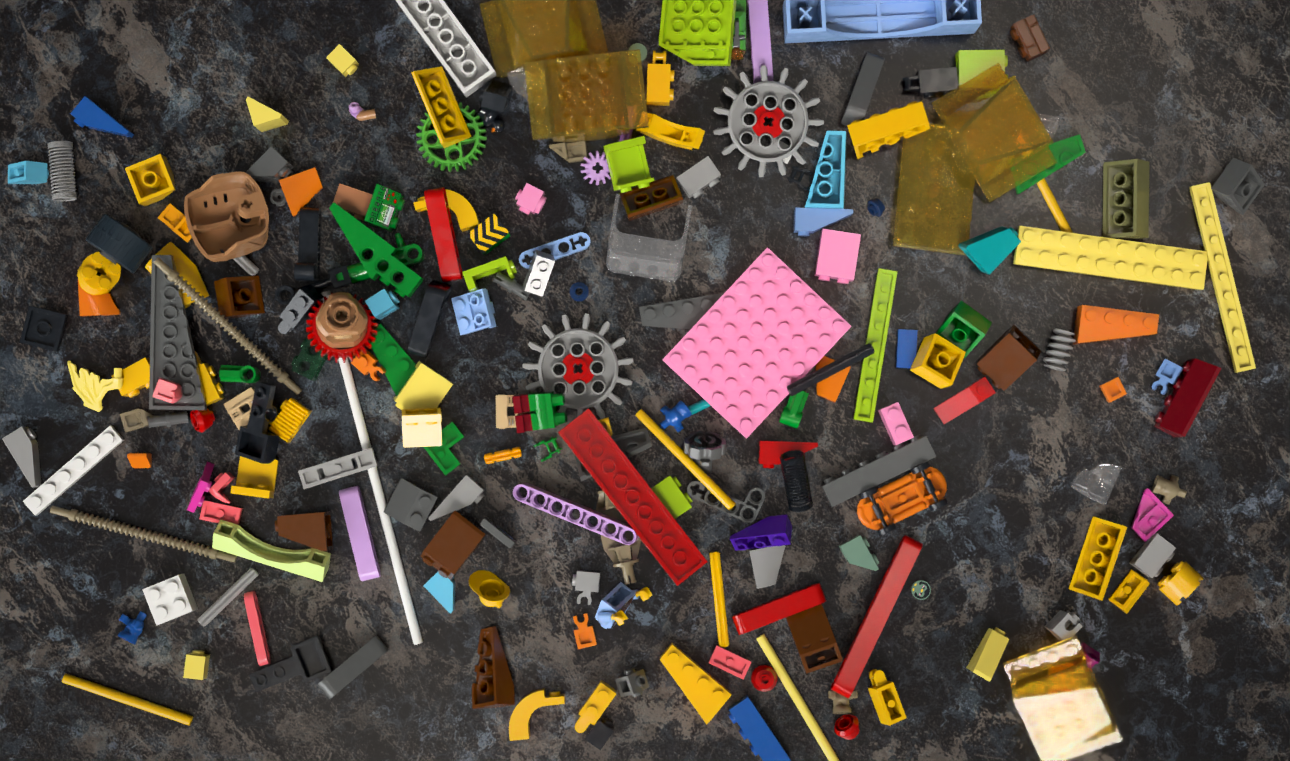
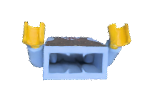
(615, 604)

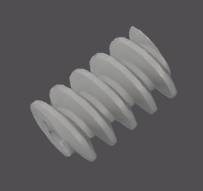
(1059, 349)

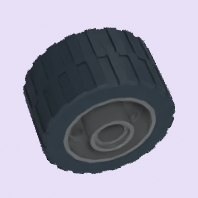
(119, 243)

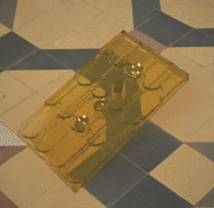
(933, 194)

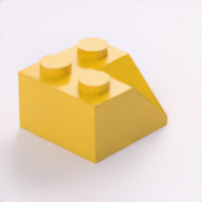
(151, 179)
(938, 361)

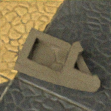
(571, 152)
(134, 420)

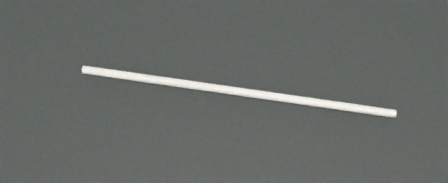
(380, 501)

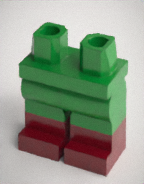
(545, 411)

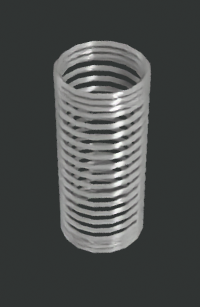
(62, 148)

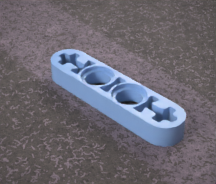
(553, 247)

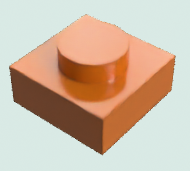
(1113, 389)

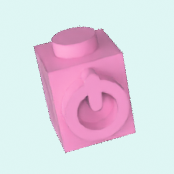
(530, 199)

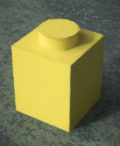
(342, 61)
(196, 665)

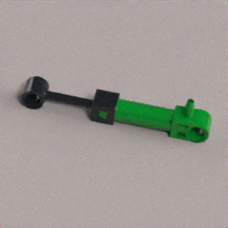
(348, 275)

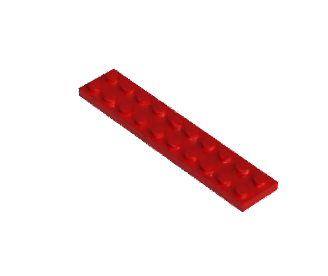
(632, 497)

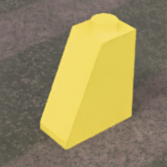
(988, 653)

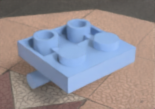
(474, 311)

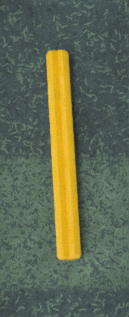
(719, 600)

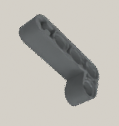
(863, 88)
(740, 506)
(352, 667)

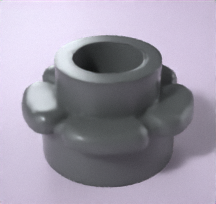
(274, 197)

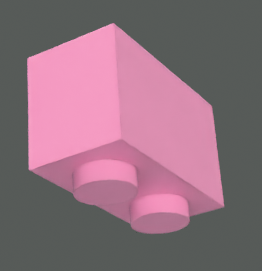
(895, 423)

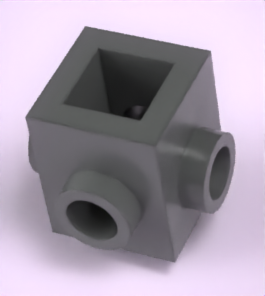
(632, 682)

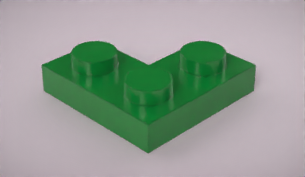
(442, 454)

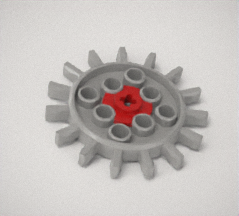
(798, 116)
(569, 378)

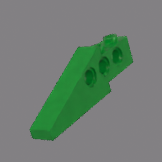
(364, 239)

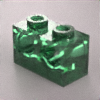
(316, 361)

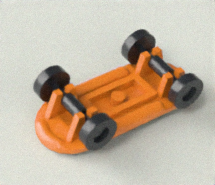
(899, 499)

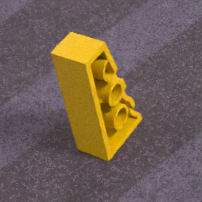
(888, 127)
(698, 685)

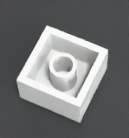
(170, 599)

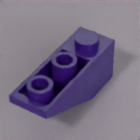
(765, 533)

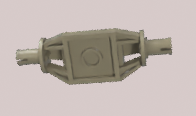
(623, 551)

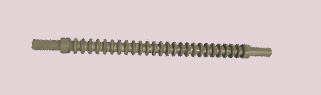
(173, 275)
(74, 515)

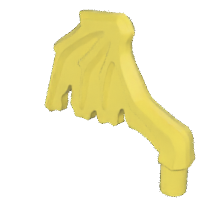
(90, 387)

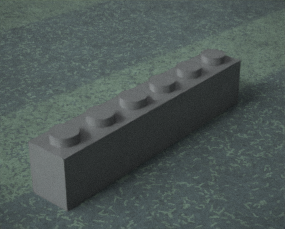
(877, 471)

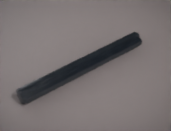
(830, 369)

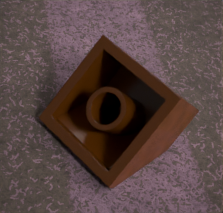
(239, 296)

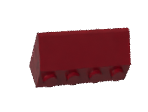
(1187, 397)

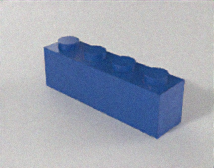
(757, 731)

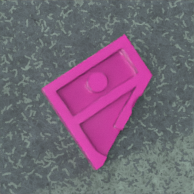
(202, 485)
(1150, 516)

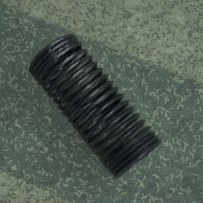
(794, 474)

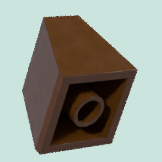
(1008, 358)
(308, 529)
(452, 545)

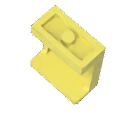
(423, 389)

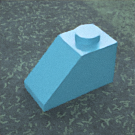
(27, 173)
(443, 591)

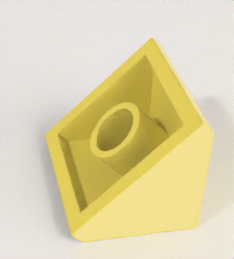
(264, 117)

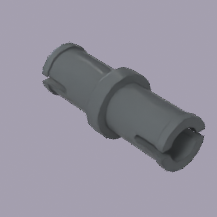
(511, 285)
(167, 419)

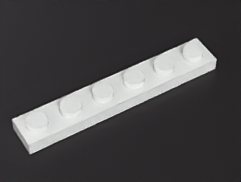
(73, 470)

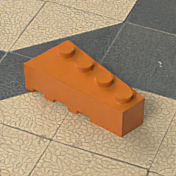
(1104, 324)

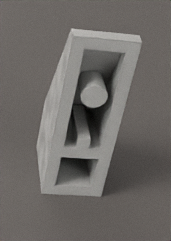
(26, 454)
(462, 495)

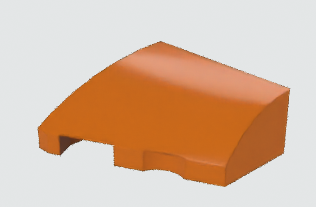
(300, 189)
(96, 304)
(831, 386)

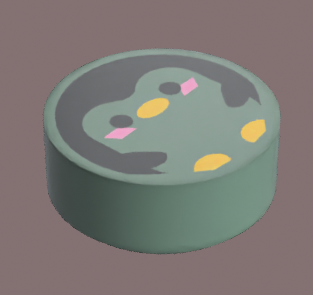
(920, 589)

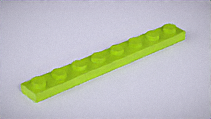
(877, 338)

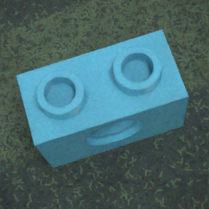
(382, 303)

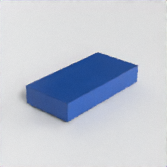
(906, 348)

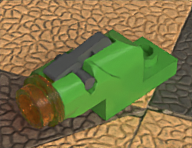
(739, 34)

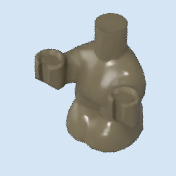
(1168, 488)
(841, 703)

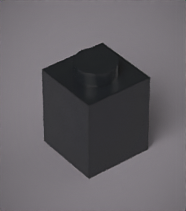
(600, 733)

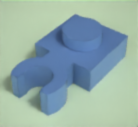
(1168, 373)

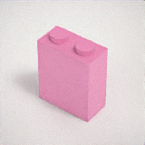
(837, 256)

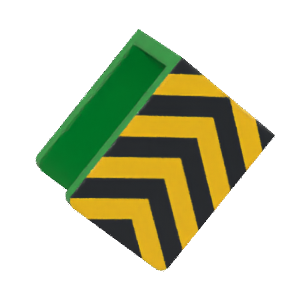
(489, 234)

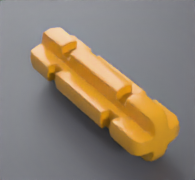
(502, 455)

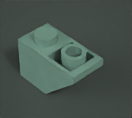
(857, 553)

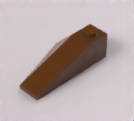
(493, 680)

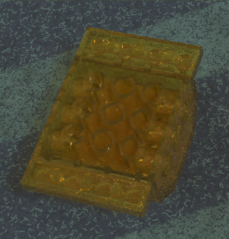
(540, 31)
(586, 96)
(996, 131)
(1061, 701)

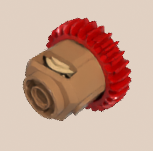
(341, 327)

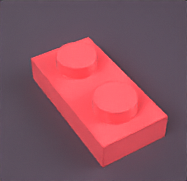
(215, 512)
(729, 662)

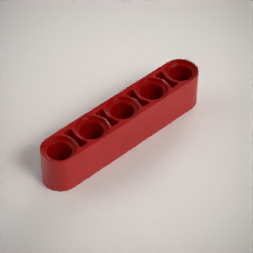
(443, 234)
(779, 608)

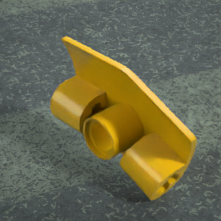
(185, 268)

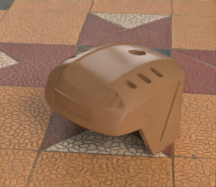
(220, 225)

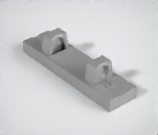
(337, 468)

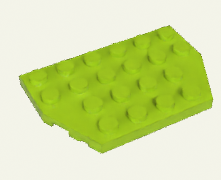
(698, 30)

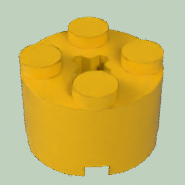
(97, 284)
(1180, 583)

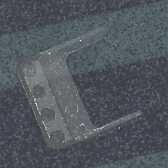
(645, 255)

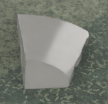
(766, 565)

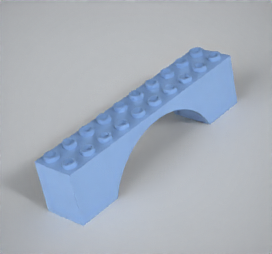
(877, 19)

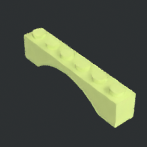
(236, 541)

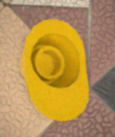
(489, 588)

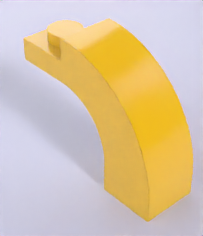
(672, 133)
(463, 209)
(519, 720)

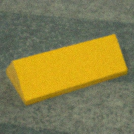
(441, 106)
(1097, 558)

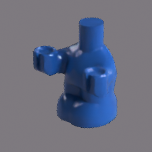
(675, 416)
(133, 628)

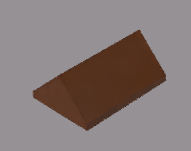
(651, 199)

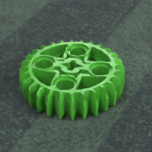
(461, 161)

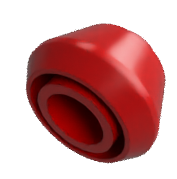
(202, 419)
(758, 681)
(847, 726)

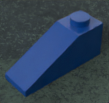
(95, 118)

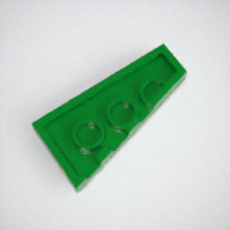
(1064, 152)
(393, 358)

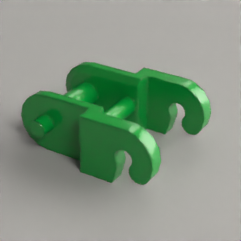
(557, 449)

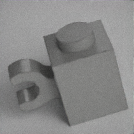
(587, 582)

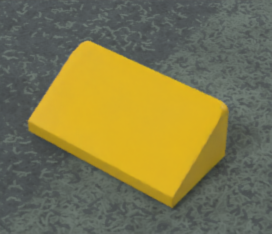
(1129, 591)

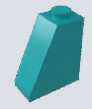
(990, 248)

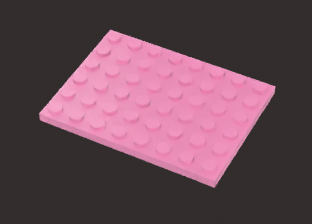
(756, 342)

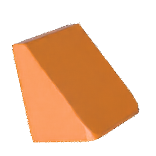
(140, 460)

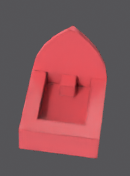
(168, 391)
(222, 481)

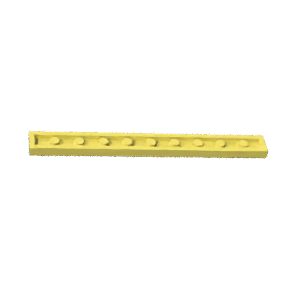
(1222, 277)

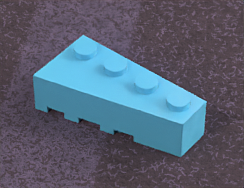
(829, 177)

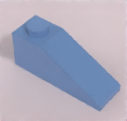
(814, 219)

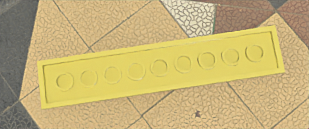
(1111, 258)

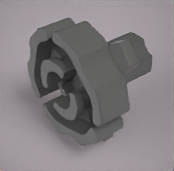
(704, 450)

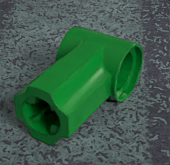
(234, 373)
(792, 411)

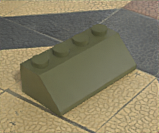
(1126, 199)

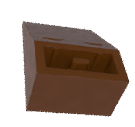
(814, 639)

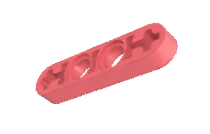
(257, 628)

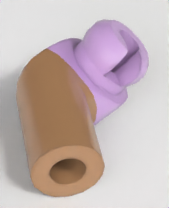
(361, 114)

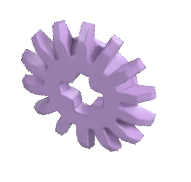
(592, 173)

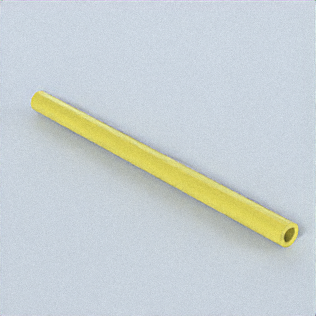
(797, 698)

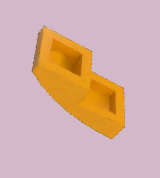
(176, 221)

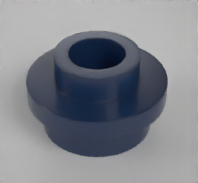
(875, 207)
(583, 296)

